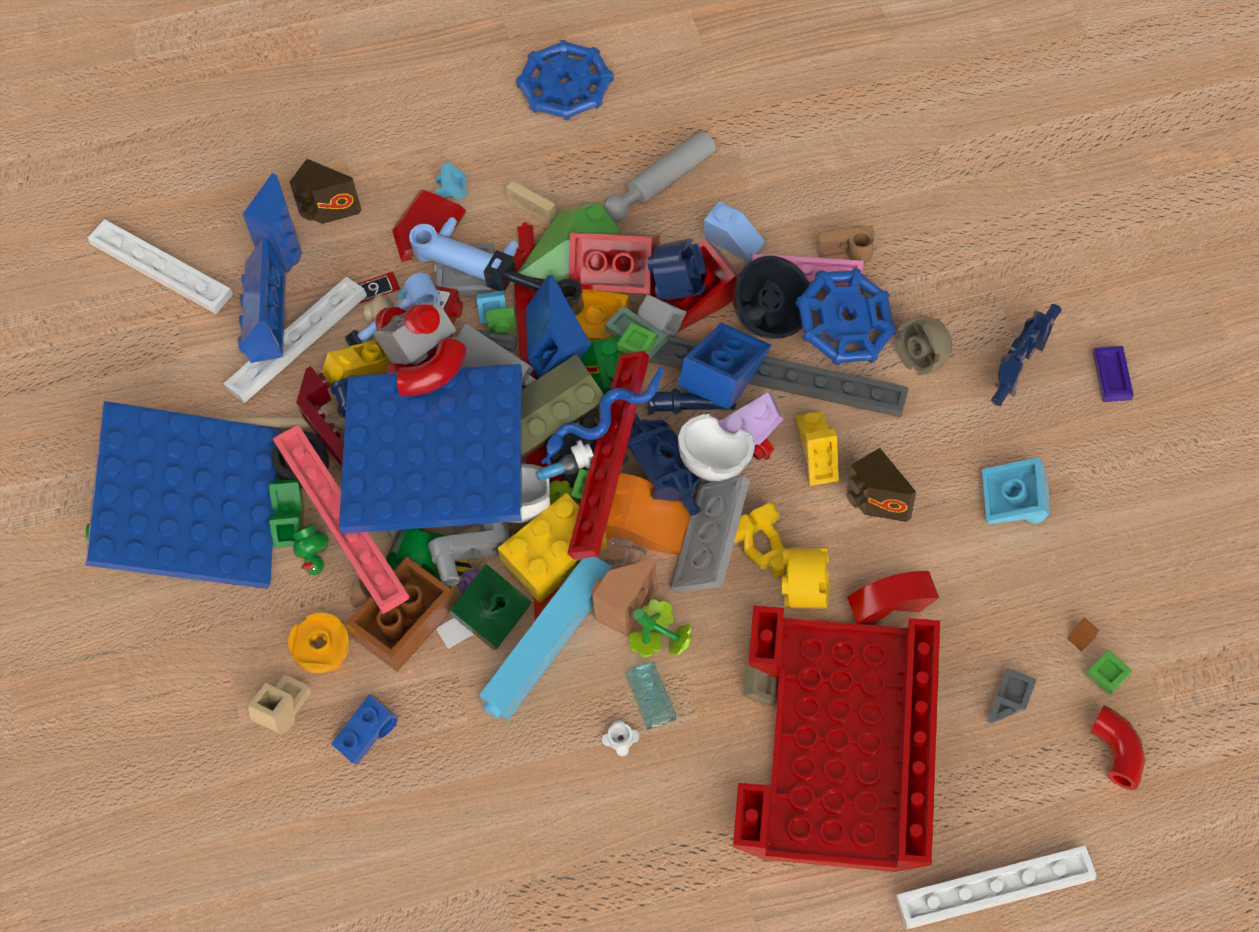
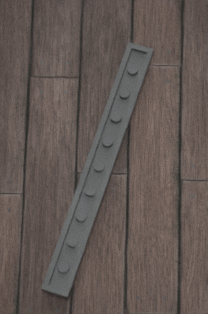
(805, 380)

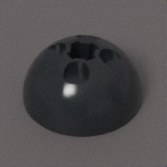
(776, 285)

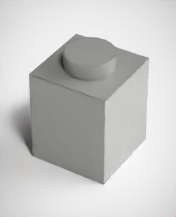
(661, 315)

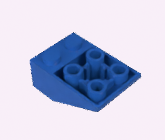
(552, 329)

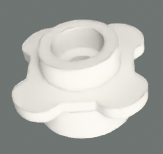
(618, 729)

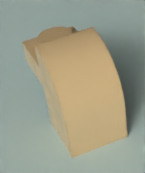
(278, 705)

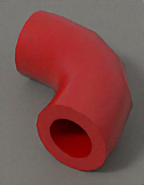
(433, 373)
(1125, 747)

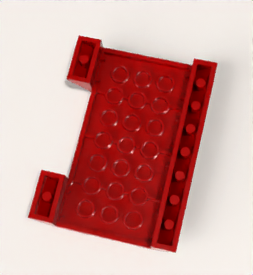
(847, 744)

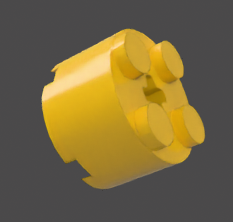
(806, 577)

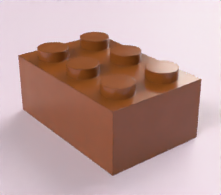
(405, 627)

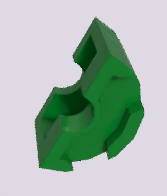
(414, 545)

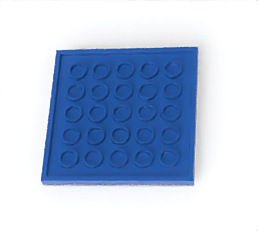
(433, 454)
(182, 496)

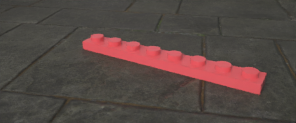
(326, 498)

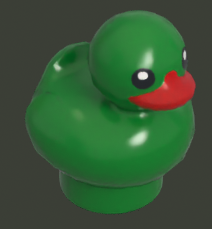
(307, 543)

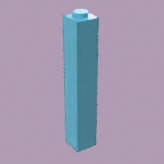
(543, 640)

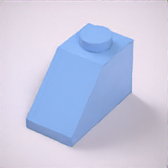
(732, 232)

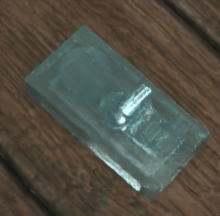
(650, 695)

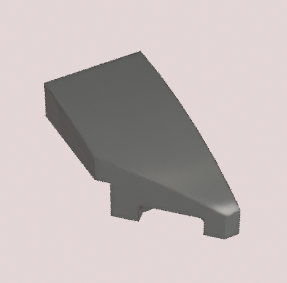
(1012, 695)

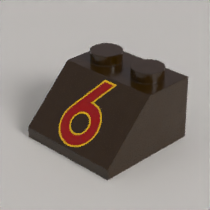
(324, 193)
(880, 488)

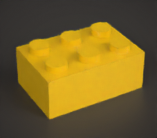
(540, 549)

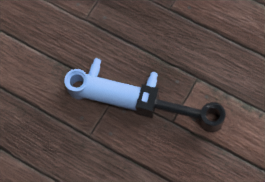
(495, 268)

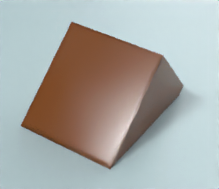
(1083, 634)

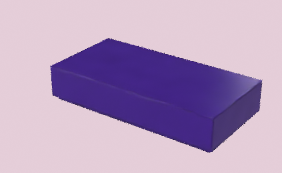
(1113, 374)

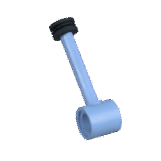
(418, 288)

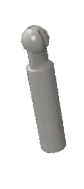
(661, 174)

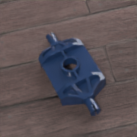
(1034, 336)
(669, 476)

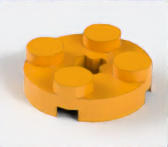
(329, 656)

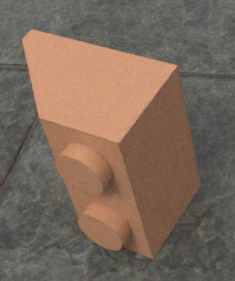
(622, 593)

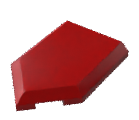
(424, 209)

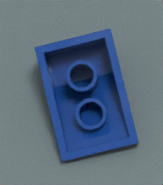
(722, 365)

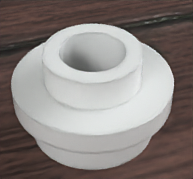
(583, 454)

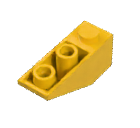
(355, 360)

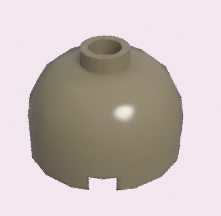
(924, 344)

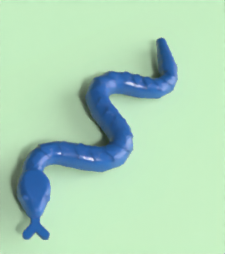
(556, 441)

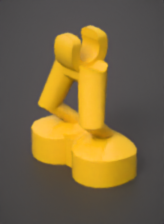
(762, 520)

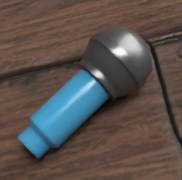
(566, 465)

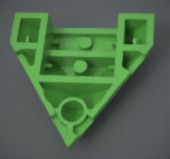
(553, 249)

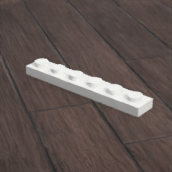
(160, 266)
(297, 338)
(995, 887)

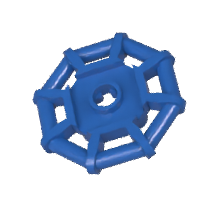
(560, 68)
(839, 329)

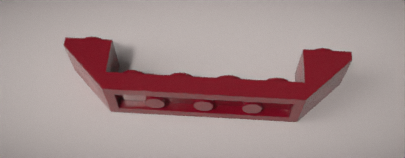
(311, 397)

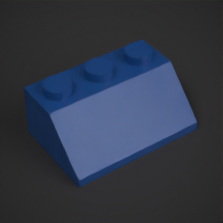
(270, 218)

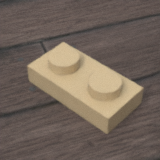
(531, 203)

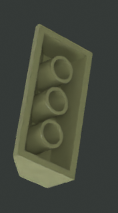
(554, 399)

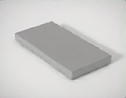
(710, 535)

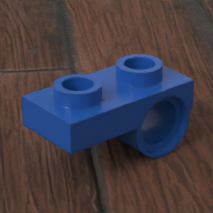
(367, 724)

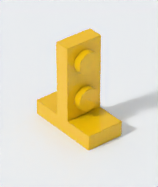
(819, 447)

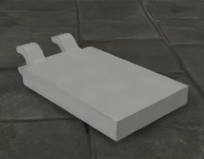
(485, 352)

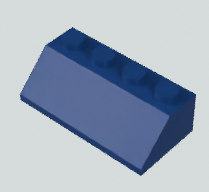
(262, 305)

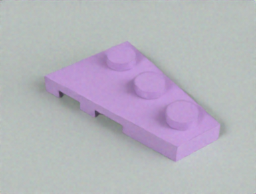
(756, 418)

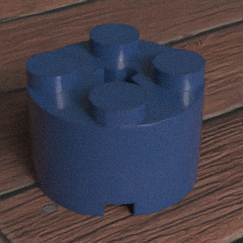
(677, 269)

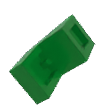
(289, 511)

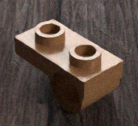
(847, 242)

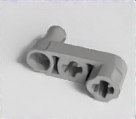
(465, 546)

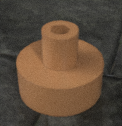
(359, 593)

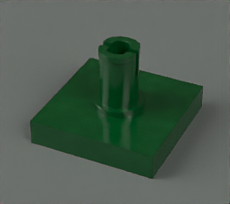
(490, 607)

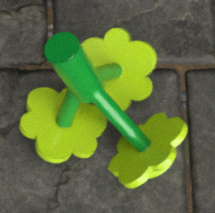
(658, 617)

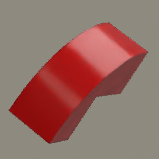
(898, 592)

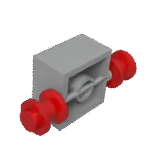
(413, 332)

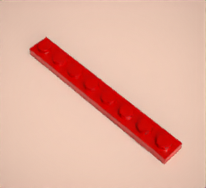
(607, 461)

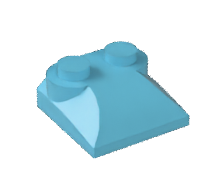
(1016, 492)

